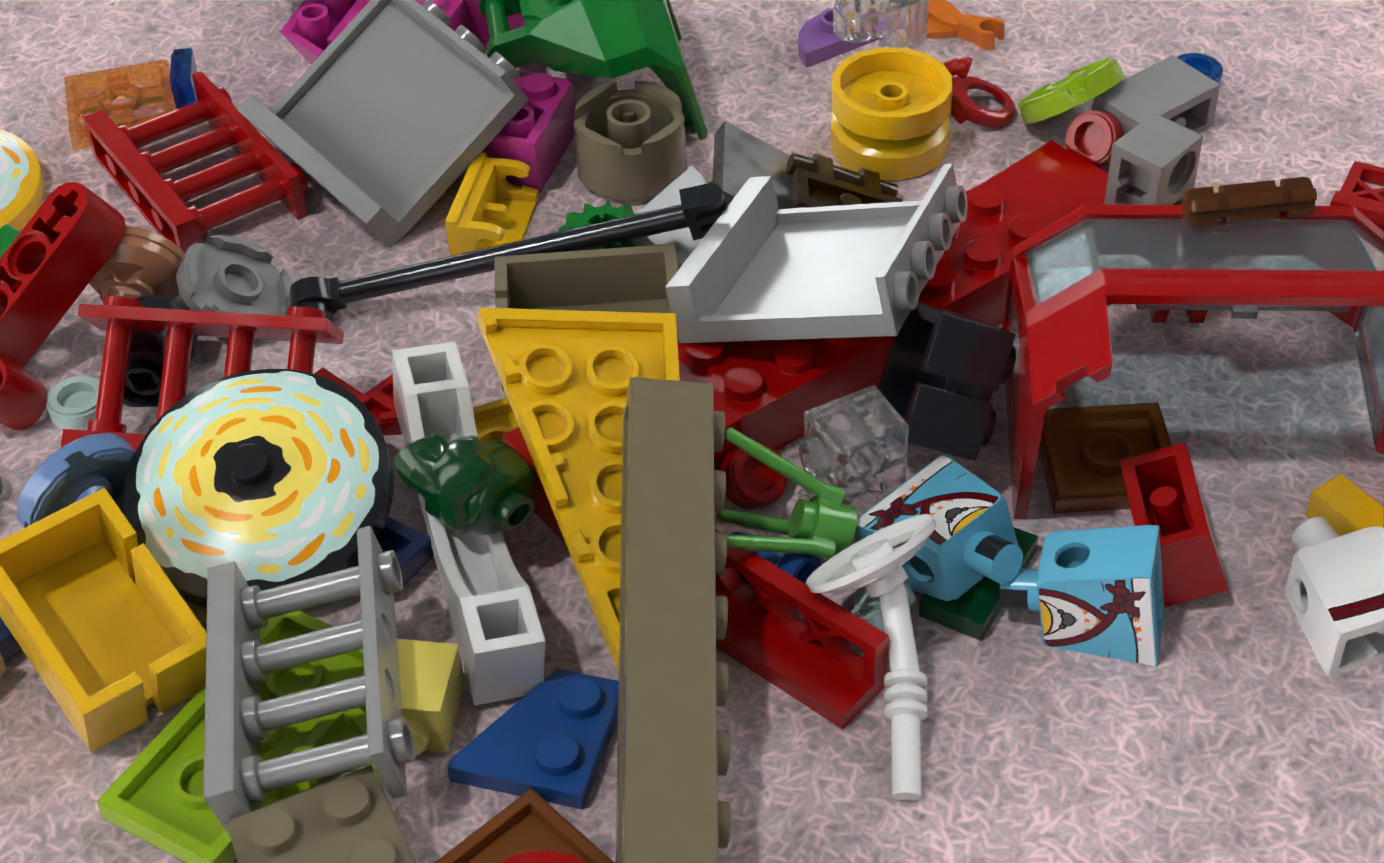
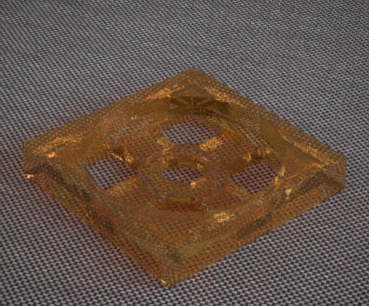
(116, 84)

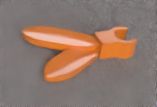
(949, 22)

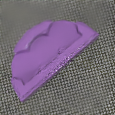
(818, 41)

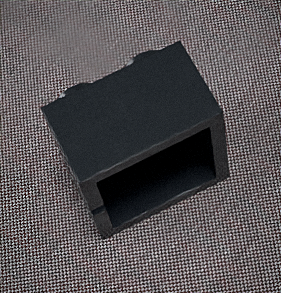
(944, 378)

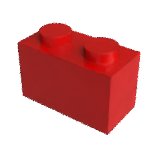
(1168, 495)

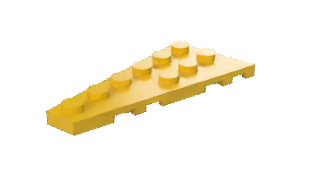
(568, 394)

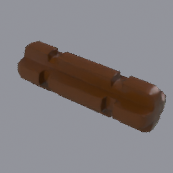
(1249, 202)

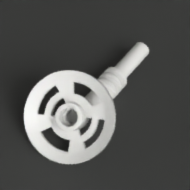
(880, 569)

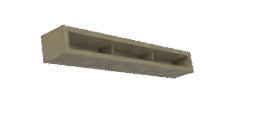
(671, 627)

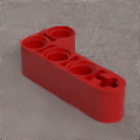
(41, 281)

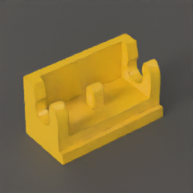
(488, 207)

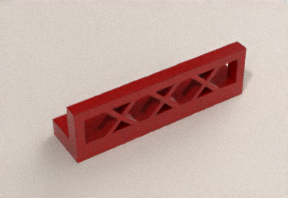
(795, 654)

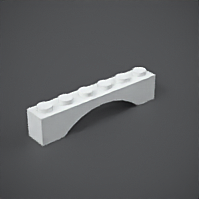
(483, 590)

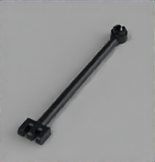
(698, 211)

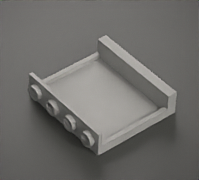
(392, 112)
(813, 267)

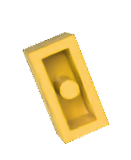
(1345, 506)

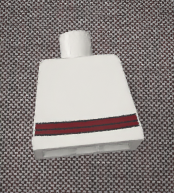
(1339, 593)

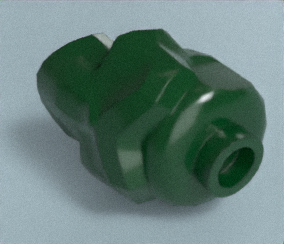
(470, 482)

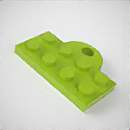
(164, 786)

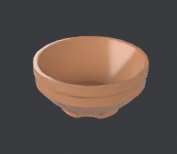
(140, 266)

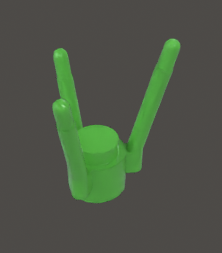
(815, 526)

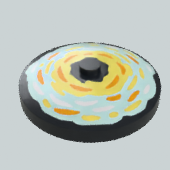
(261, 476)

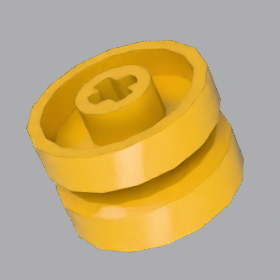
(890, 112)

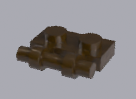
(820, 184)

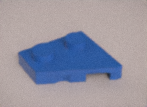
(545, 741)

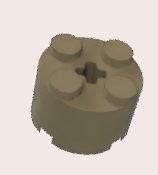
(629, 141)

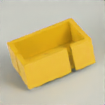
(88, 626)

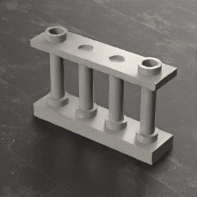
(238, 663)

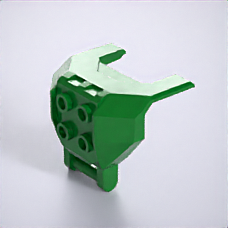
(596, 41)

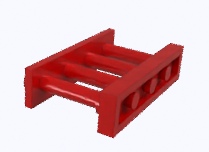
(163, 199)
(126, 315)

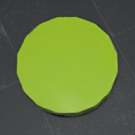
(1071, 91)

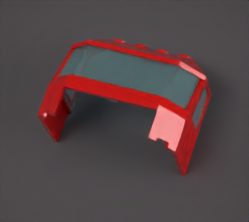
(1154, 260)

